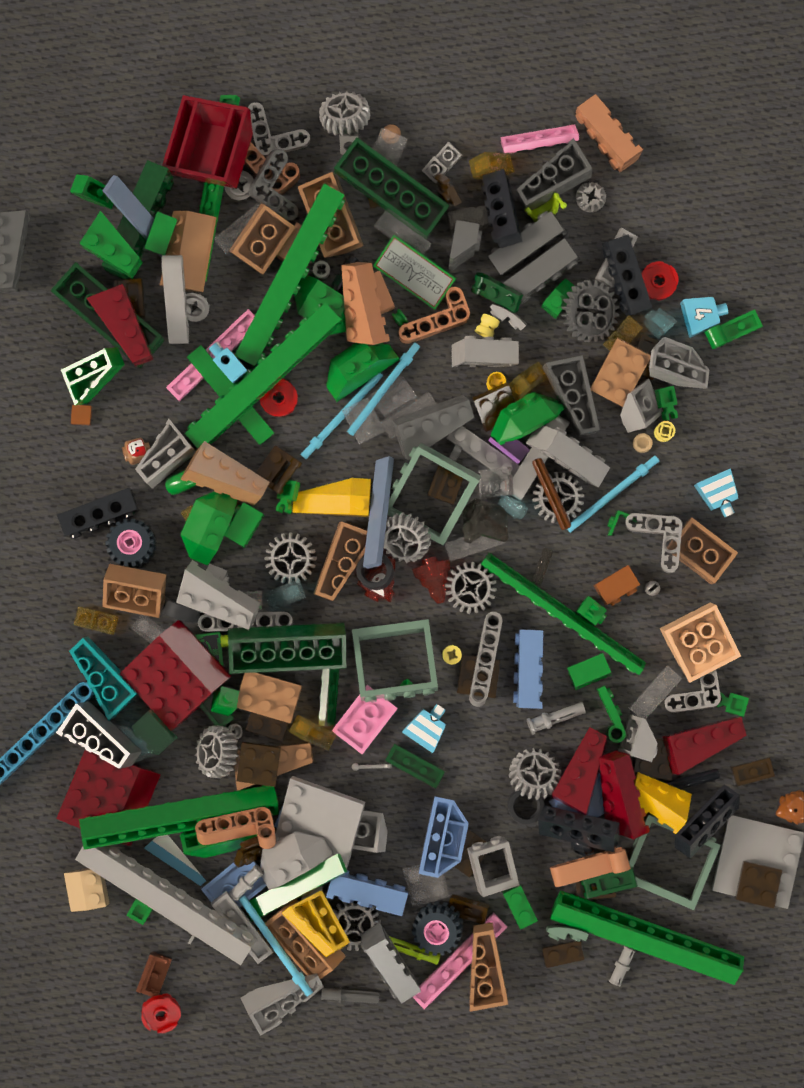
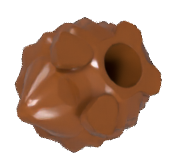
(792, 807)

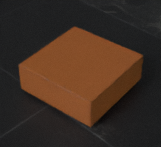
(81, 415)

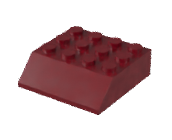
(209, 141)
(175, 674)
(106, 789)

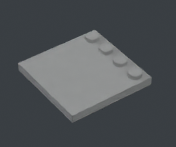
(321, 813)
(761, 845)

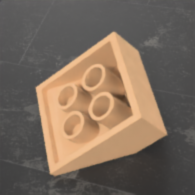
(700, 641)

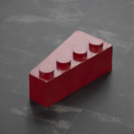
(120, 318)
(699, 743)
(581, 775)
(621, 794)

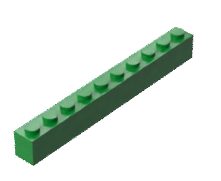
(289, 274)
(264, 376)
(171, 817)
(647, 937)

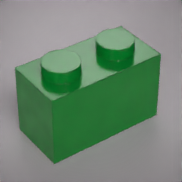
(243, 524)
(520, 906)

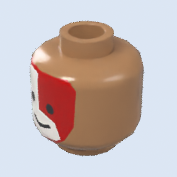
(135, 450)

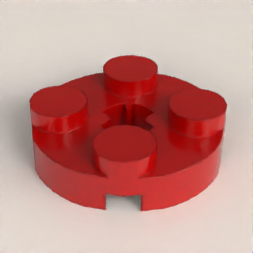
(664, 271)
(286, 406)
(161, 1003)

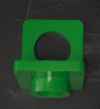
(613, 520)

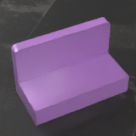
(513, 449)

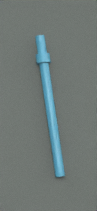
(405, 360)
(317, 441)
(640, 471)
(298, 977)

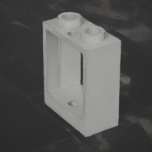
(498, 884)

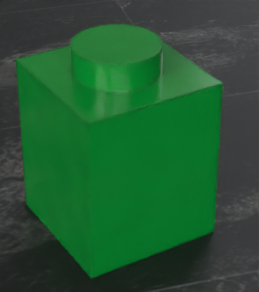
(225, 701)

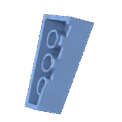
(529, 669)
(369, 893)

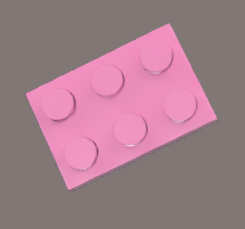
(364, 722)

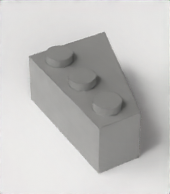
(485, 352)
(165, 455)

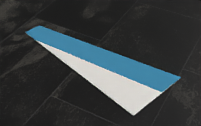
(168, 851)

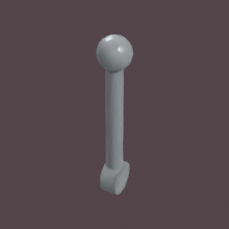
(355, 766)

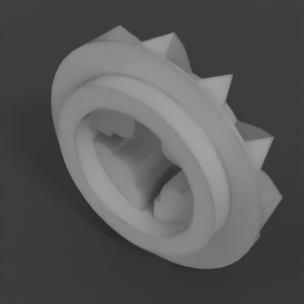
(236, 193)
(595, 204)
(198, 314)

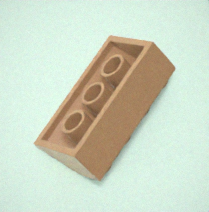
(344, 234)
(193, 241)
(300, 948)

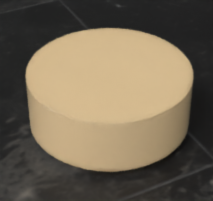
(642, 443)

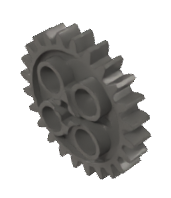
(592, 293)

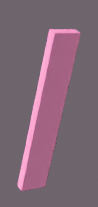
(229, 339)
(453, 966)

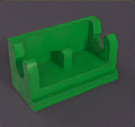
(160, 233)
(589, 671)

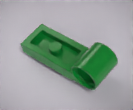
(733, 329)
(613, 711)

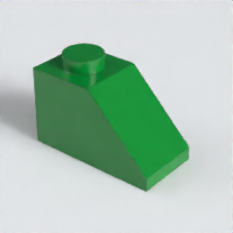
(90, 190)
(554, 303)

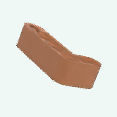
(254, 166)
(432, 320)
(235, 830)
(590, 867)

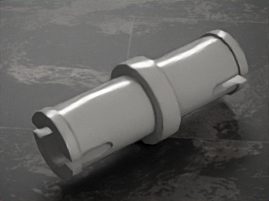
(246, 882)
(622, 966)

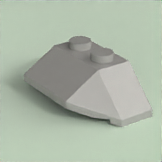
(678, 364)
(292, 858)

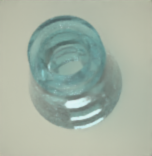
(514, 507)

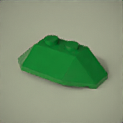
(316, 292)
(358, 366)
(525, 417)
(207, 525)
(194, 848)

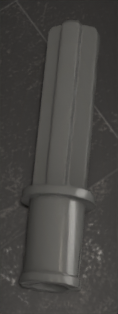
(350, 995)

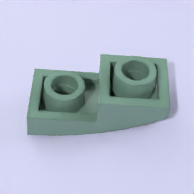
(561, 931)

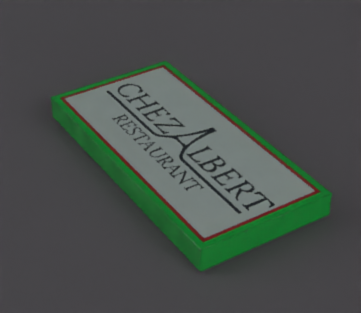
(415, 271)

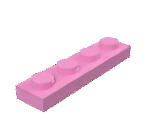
(539, 139)

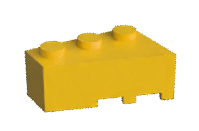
(663, 801)
(318, 923)

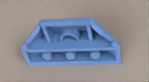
(443, 838)

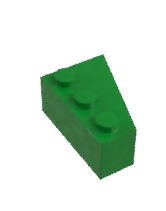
(110, 246)
(92, 374)

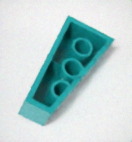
(102, 677)

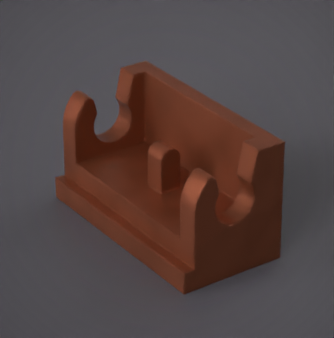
(154, 974)

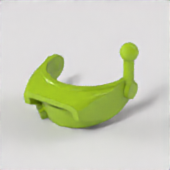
(552, 204)

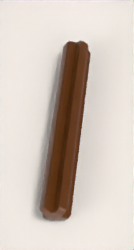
(551, 493)

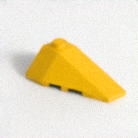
(340, 498)

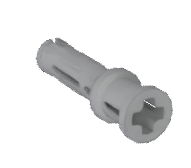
(547, 720)

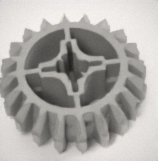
(344, 113)
(575, 496)
(409, 532)
(290, 541)
(456, 596)
(216, 751)
(547, 770)
(367, 912)

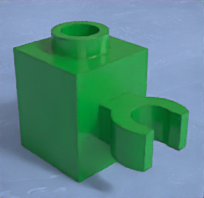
(592, 611)

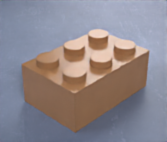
(262, 238)
(620, 371)
(703, 551)
(134, 590)
(269, 696)

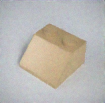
(86, 890)

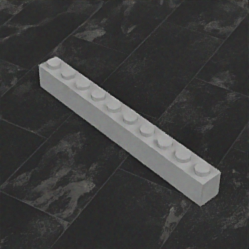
(169, 901)

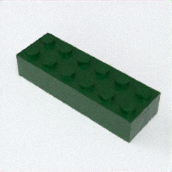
(391, 188)
(151, 193)
(75, 289)
(287, 648)

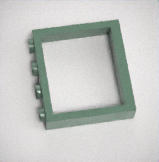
(447, 463)
(387, 631)
(670, 895)

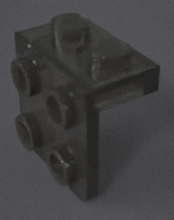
(485, 520)

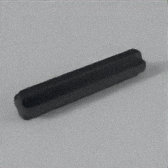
(695, 779)

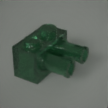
(154, 733)

